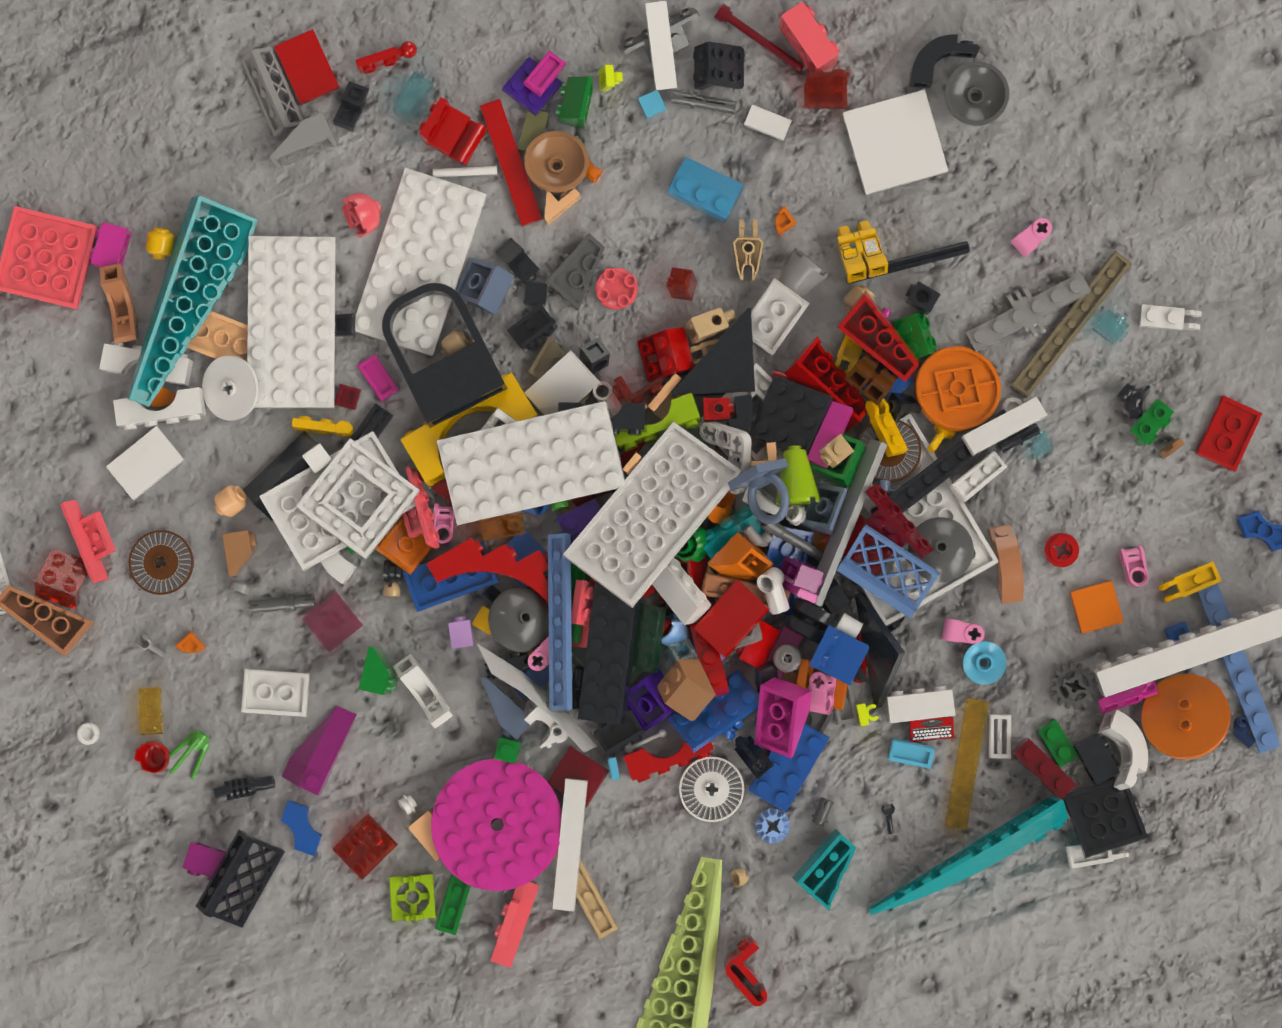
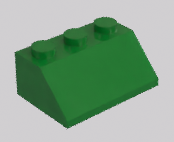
(378, 673)

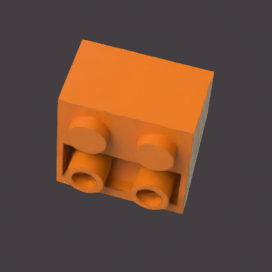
(740, 559)

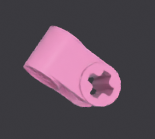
(1030, 239)
(444, 521)
(1134, 564)
(958, 631)
(542, 650)
(822, 693)

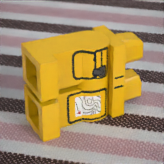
(861, 245)

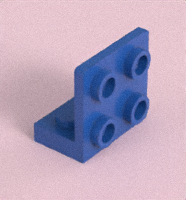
(839, 655)

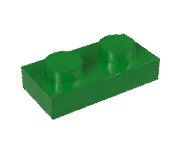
(1057, 743)

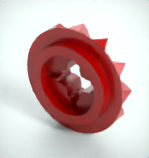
(1071, 547)

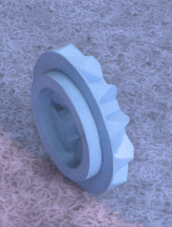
(771, 815)

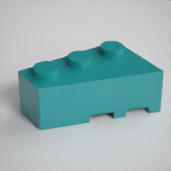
(825, 868)

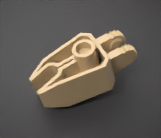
(748, 249)

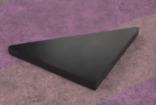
(726, 366)
(883, 653)

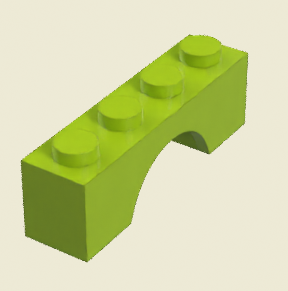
(682, 412)

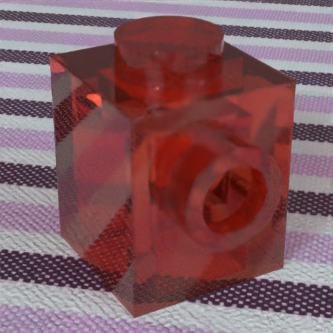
(681, 284)

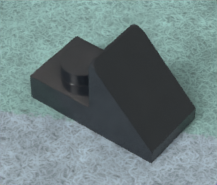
(517, 260)

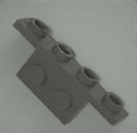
(678, 36)

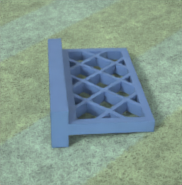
(879, 587)

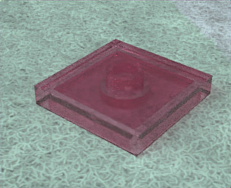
(332, 622)

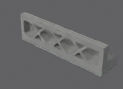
(267, 90)

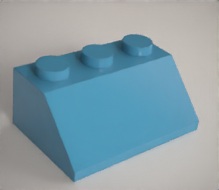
(705, 190)

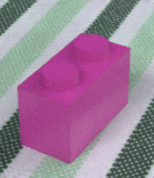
(110, 245)

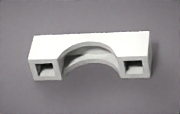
(120, 359)
(187, 404)

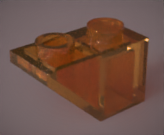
(500, 527)

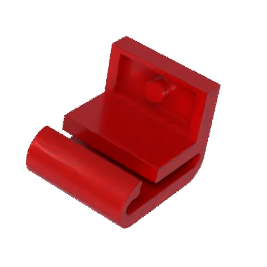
(451, 132)
(744, 950)

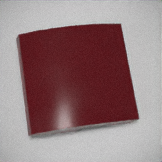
(578, 766)

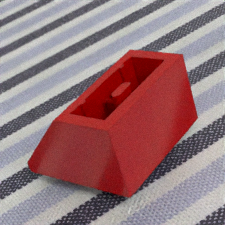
(665, 354)
(758, 652)

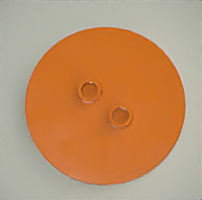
(957, 389)
(1186, 716)

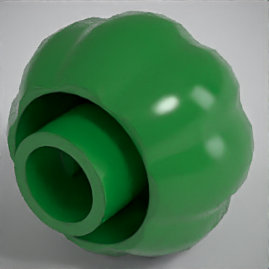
(693, 548)

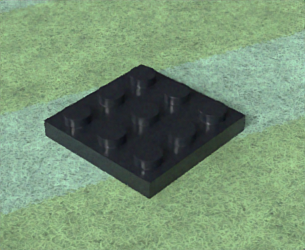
(790, 414)
(1104, 818)

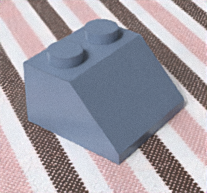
(484, 285)
(823, 515)

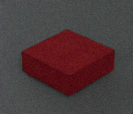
(347, 397)

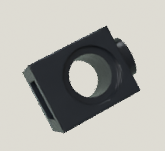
(925, 307)
(594, 355)

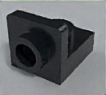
(902, 403)

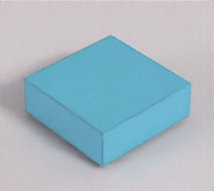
(652, 104)
(613, 767)

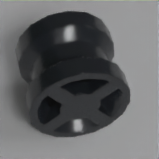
(392, 572)

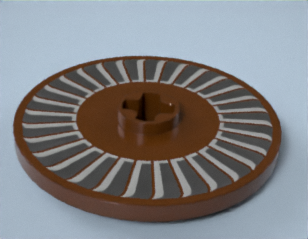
(898, 466)
(177, 557)

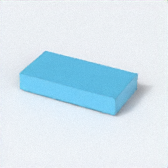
(911, 753)

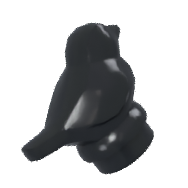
(1133, 399)

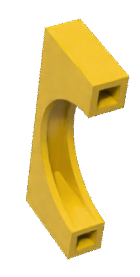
(423, 445)

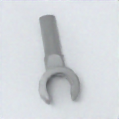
(148, 645)

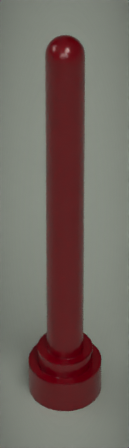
(725, 15)

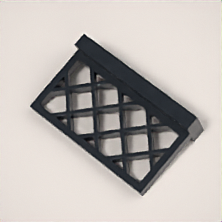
(228, 873)

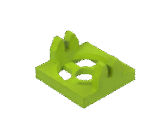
(430, 910)

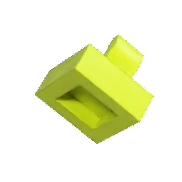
(608, 77)
(863, 714)

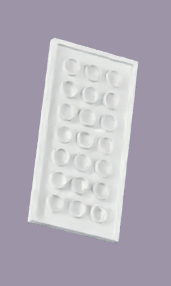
(420, 245)
(292, 320)
(531, 463)
(652, 515)

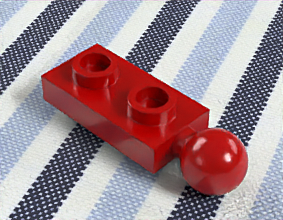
(386, 57)

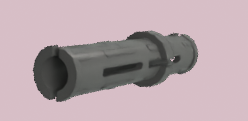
(704, 102)
(283, 603)

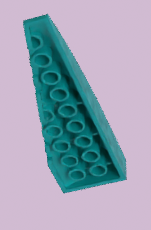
(201, 265)
(986, 851)

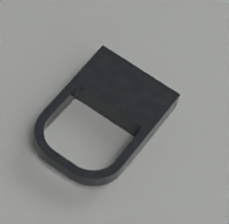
(455, 380)

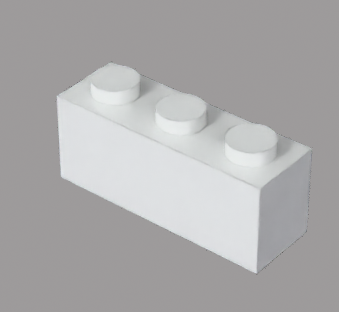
(681, 593)
(920, 704)

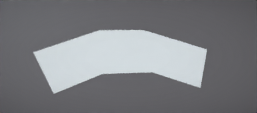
(524, 684)

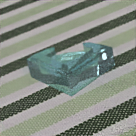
(1041, 445)

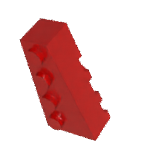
(877, 336)
(817, 371)

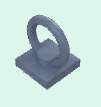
(758, 477)

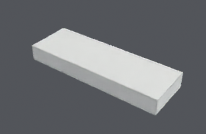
(978, 476)

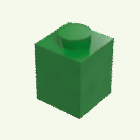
(507, 750)

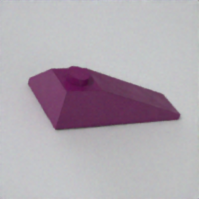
(316, 757)

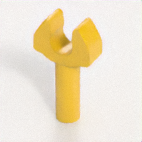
(941, 434)

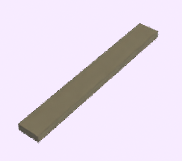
(1070, 325)

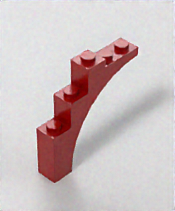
(468, 558)

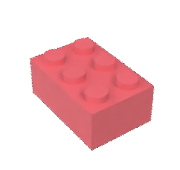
(808, 38)

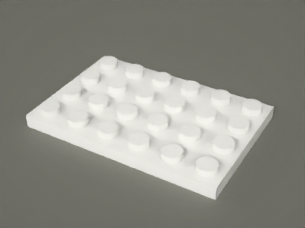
(355, 499)

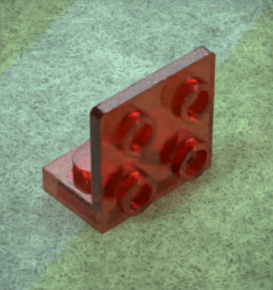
(365, 846)

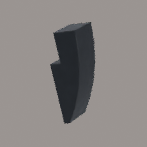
(743, 414)

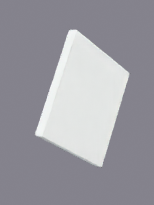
(895, 142)

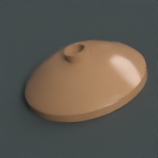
(556, 149)

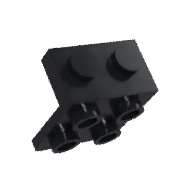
(718, 66)

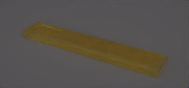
(966, 763)

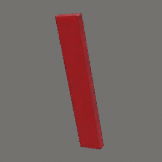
(511, 162)

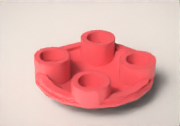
(616, 288)

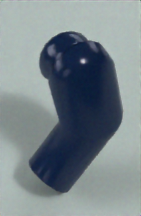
(1240, 731)

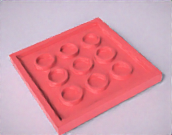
(46, 257)

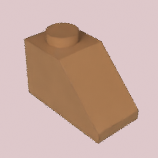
(238, 550)

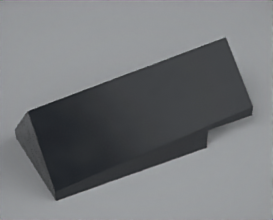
(280, 470)

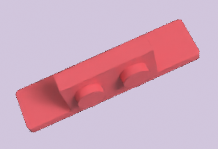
(420, 518)
(90, 537)
(582, 608)
(513, 926)

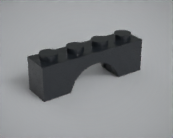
(630, 418)

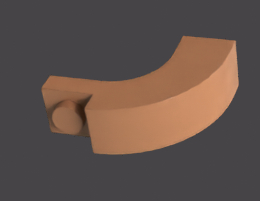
(120, 302)
(1009, 568)

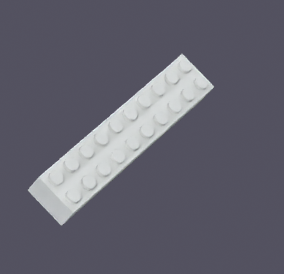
(1189, 650)

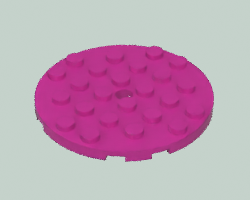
(464, 830)

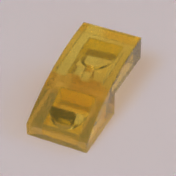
(150, 711)

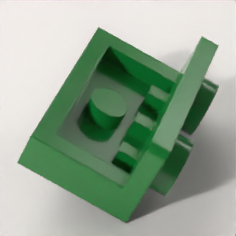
(916, 334)
(1154, 418)

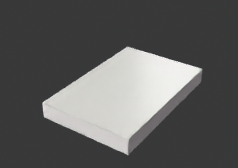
(775, 316)
(565, 382)
(145, 463)
(275, 692)

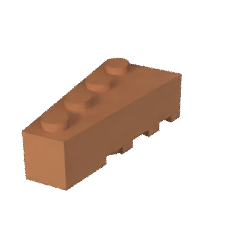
(51, 623)

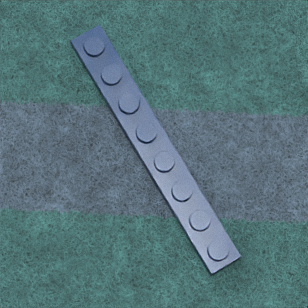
(559, 623)
(1241, 675)

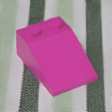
(781, 716)

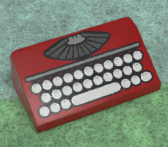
(931, 729)

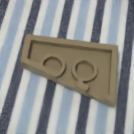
(547, 358)

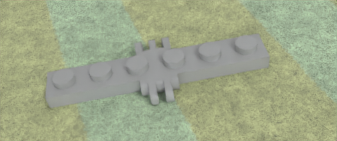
(1027, 312)

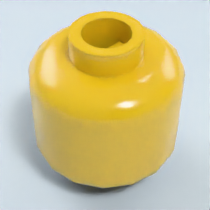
(160, 243)

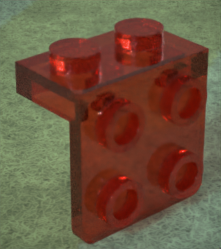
(826, 89)
(623, 392)
(61, 579)

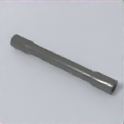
(779, 531)

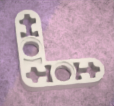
(737, 442)

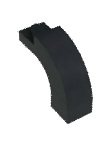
(937, 49)

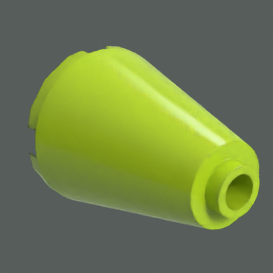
(798, 477)

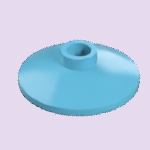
(992, 670)

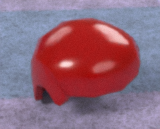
(152, 757)

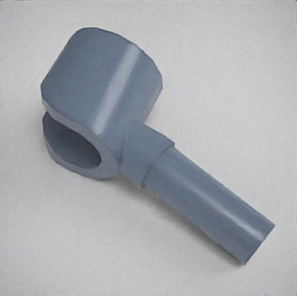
(885, 484)

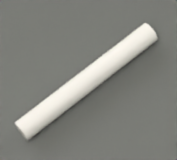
(465, 171)

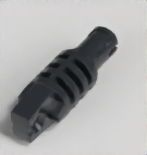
(244, 787)

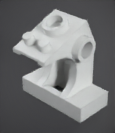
(555, 732)

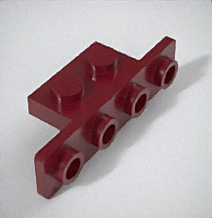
(893, 524)

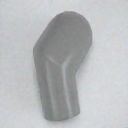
(757, 539)

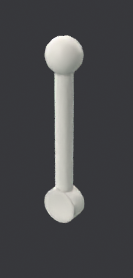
(629, 748)

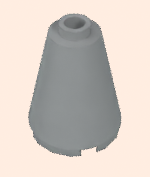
(801, 273)

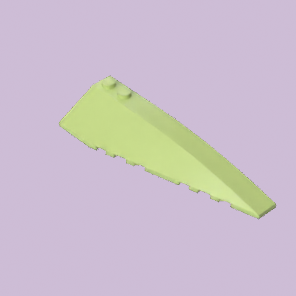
(687, 968)

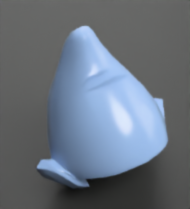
(678, 632)

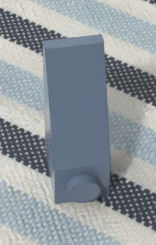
(507, 710)

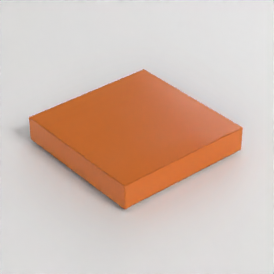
(402, 549)
(1096, 607)

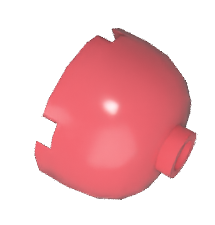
(361, 213)

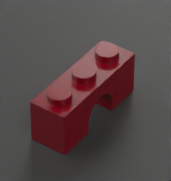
(1043, 768)

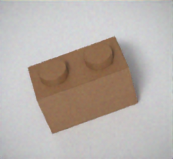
(686, 688)

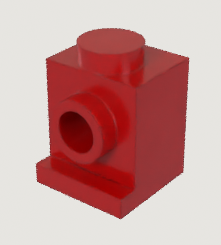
(709, 409)

